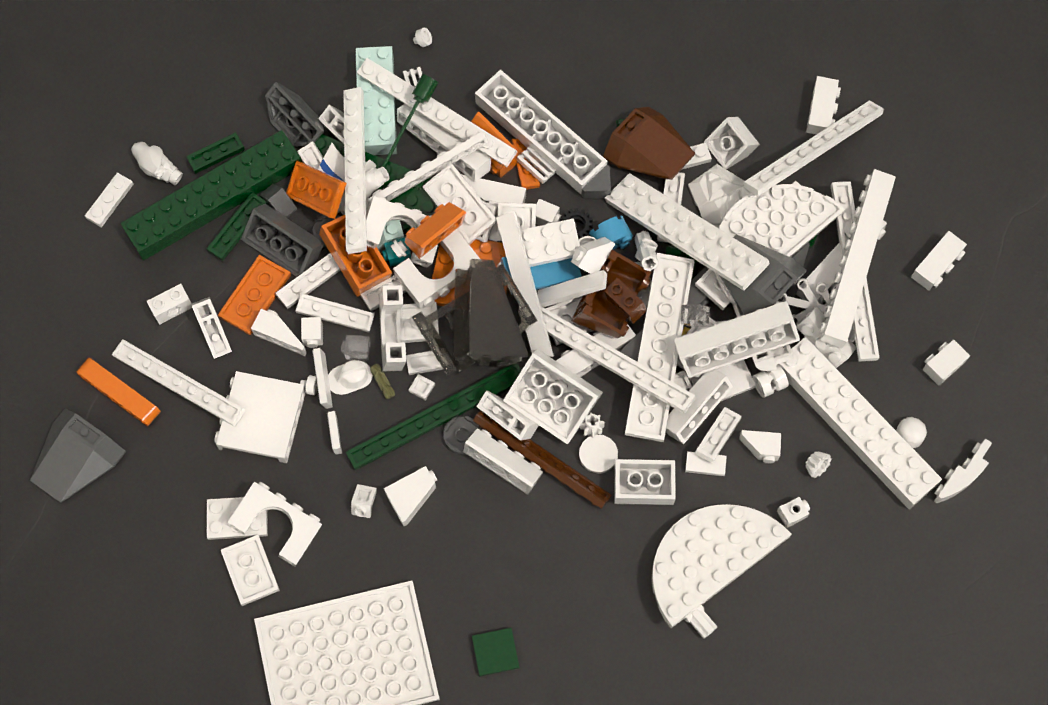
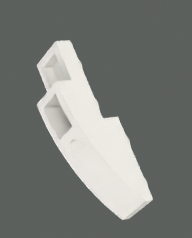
(963, 475)

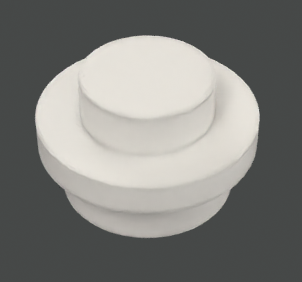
(399, 248)

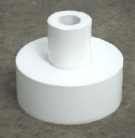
(423, 37)
(310, 385)

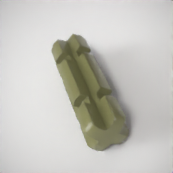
(382, 381)

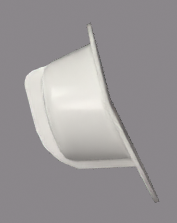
(349, 377)

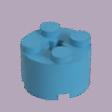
(614, 230)

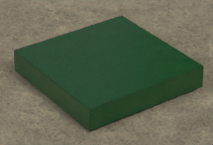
(495, 652)

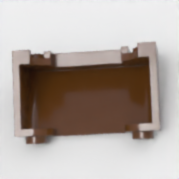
(597, 311)

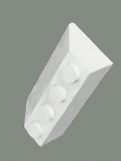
(502, 461)

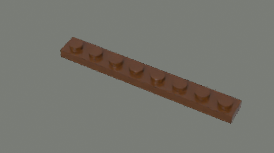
(546, 461)

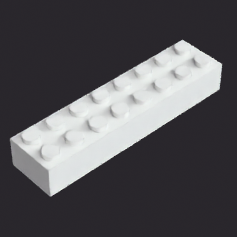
(540, 130)

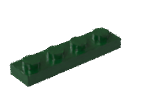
(234, 229)

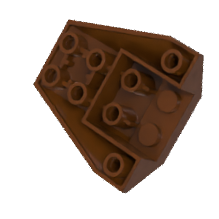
(648, 145)

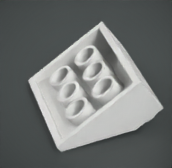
(552, 396)

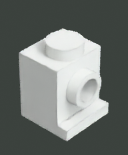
(790, 517)

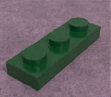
(215, 153)

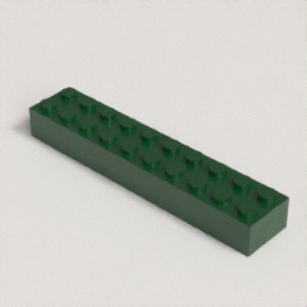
(211, 195)

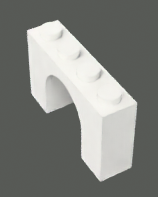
(381, 211)
(426, 290)
(390, 308)
(259, 500)

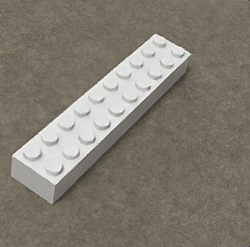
(859, 424)

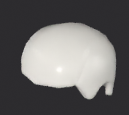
(912, 431)

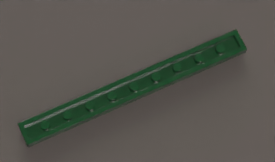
(432, 417)

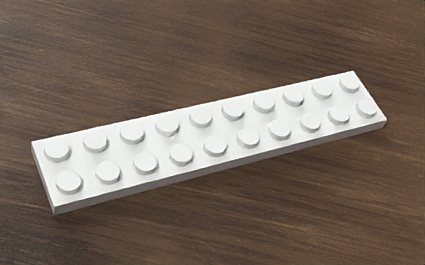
(687, 231)
(658, 349)

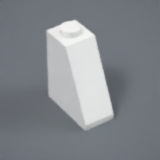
(411, 493)

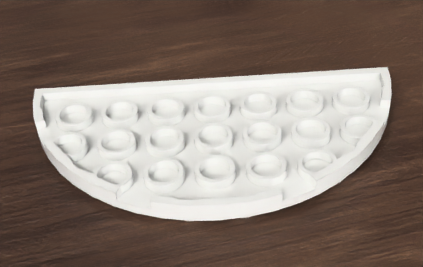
(780, 219)
(708, 553)

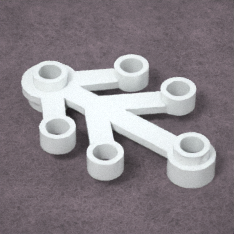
(808, 305)

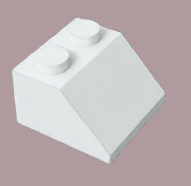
(731, 142)

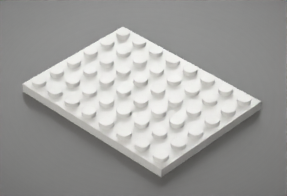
(349, 651)

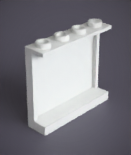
(269, 416)

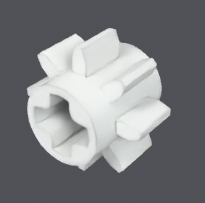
(592, 425)

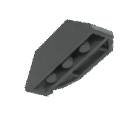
(293, 116)

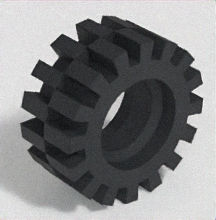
(584, 218)

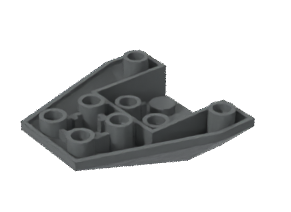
(770, 284)
(73, 456)

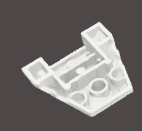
(717, 193)

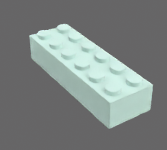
(378, 104)

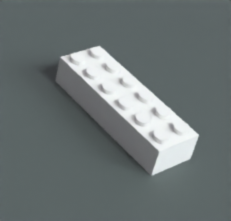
(737, 339)

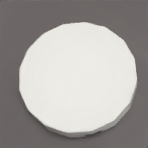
(598, 454)

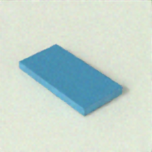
(550, 273)

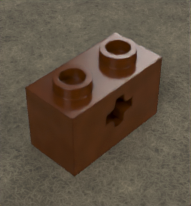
(625, 300)

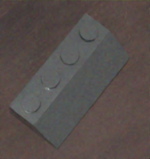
(281, 240)

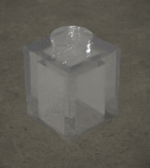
(695, 315)
(356, 347)

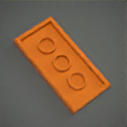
(316, 189)
(254, 293)

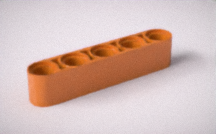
(118, 391)

